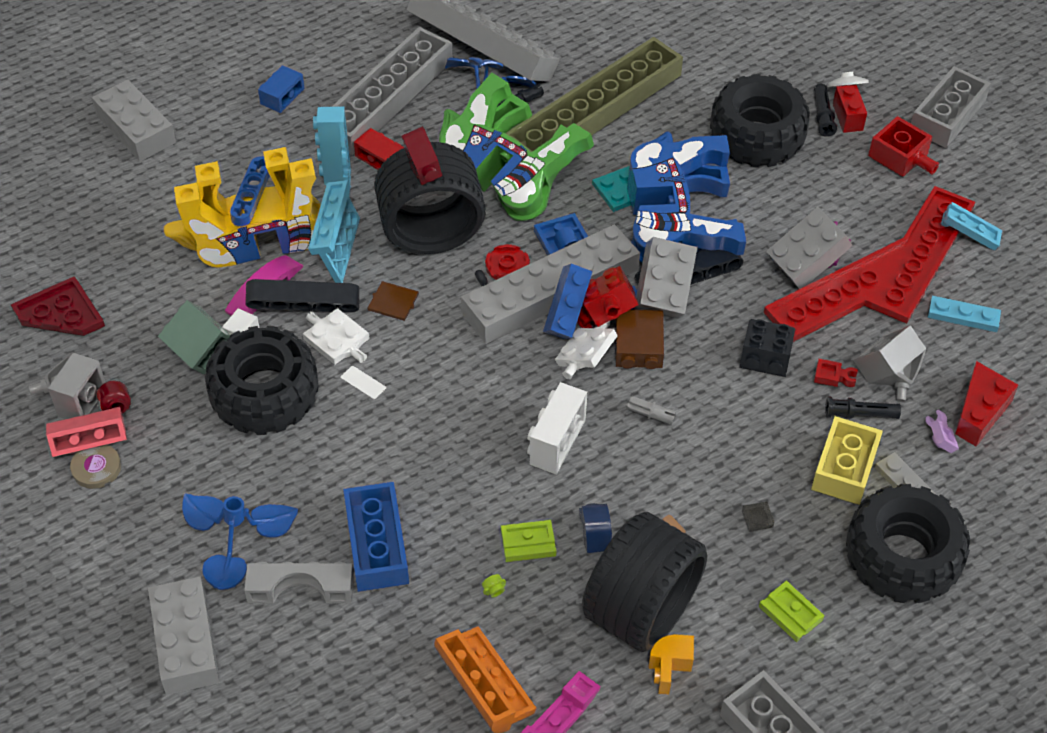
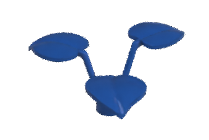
(478, 62)
(203, 511)

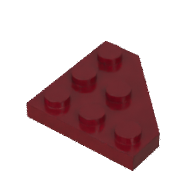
(59, 309)

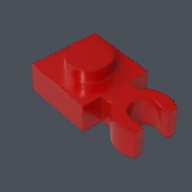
(831, 374)

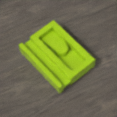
(528, 541)
(791, 611)

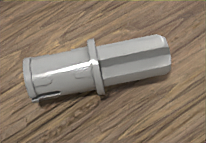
(651, 410)

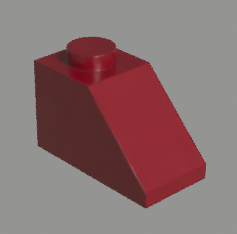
(421, 156)

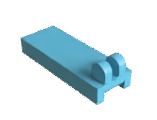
(972, 226)

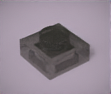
(758, 516)

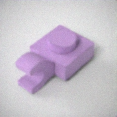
(943, 435)

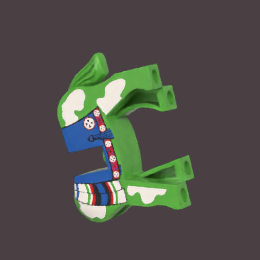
(517, 175)

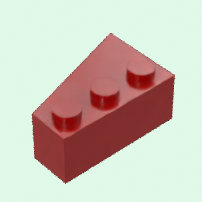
(984, 403)

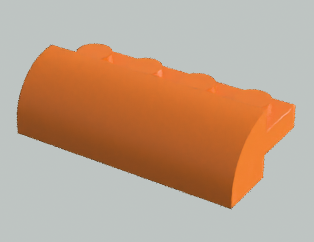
(485, 678)

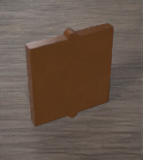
(393, 301)

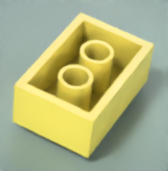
(847, 460)

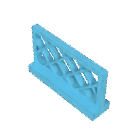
(335, 229)

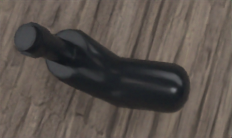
(482, 279)

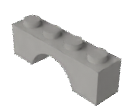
(269, 580)

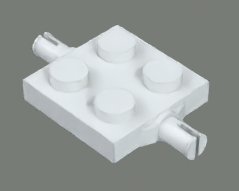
(336, 336)
(585, 348)

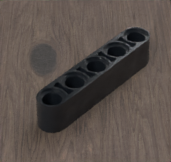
(710, 265)
(302, 295)

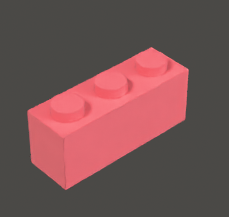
(86, 431)

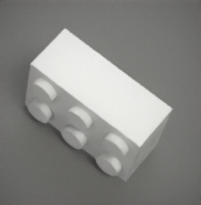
(557, 427)

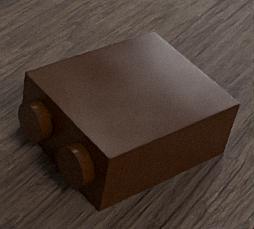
(640, 339)

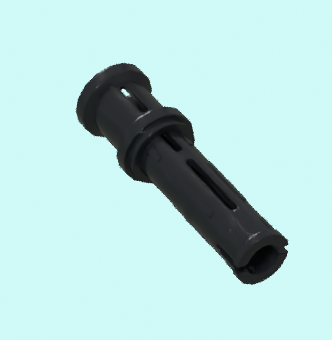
(825, 115)
(851, 408)

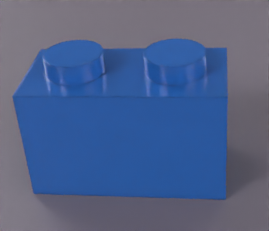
(281, 89)

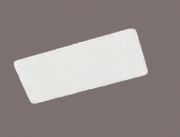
(363, 382)

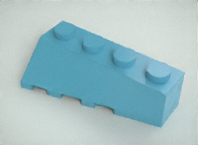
(333, 144)

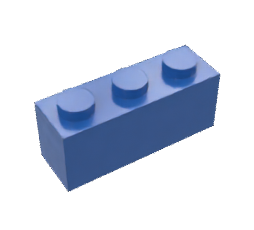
(567, 301)

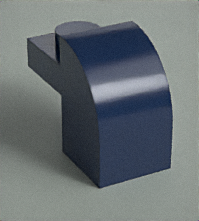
(596, 527)

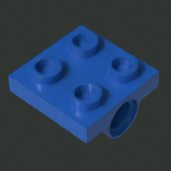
(559, 233)

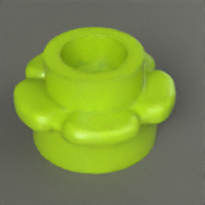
(494, 585)

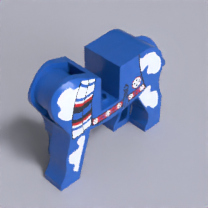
(660, 187)

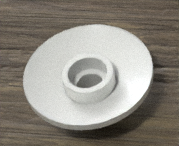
(847, 79)

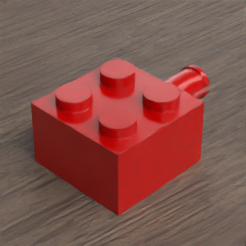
(902, 147)
(609, 296)

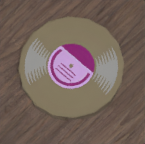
(95, 466)

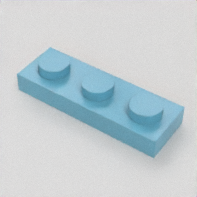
(964, 313)

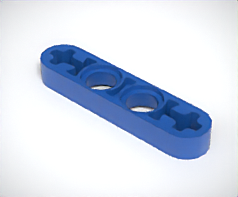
(249, 190)

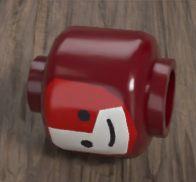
(113, 395)

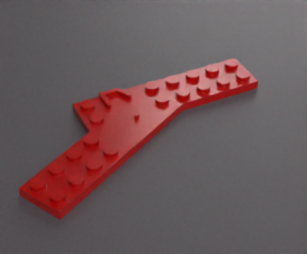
(885, 280)

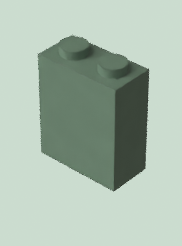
(193, 335)

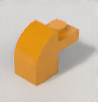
(668, 654)

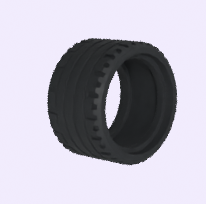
(433, 226)
(644, 581)

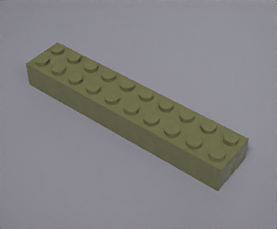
(604, 94)

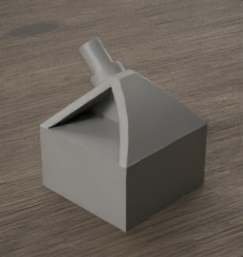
(893, 360)
(72, 385)

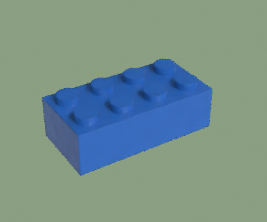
(376, 536)

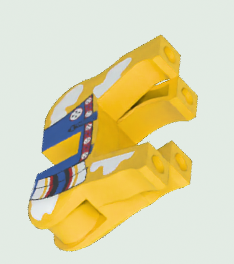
(283, 208)

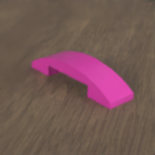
(276, 269)
(568, 706)

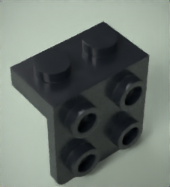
(767, 347)

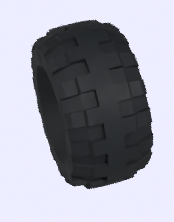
(763, 101)
(267, 404)
(911, 514)

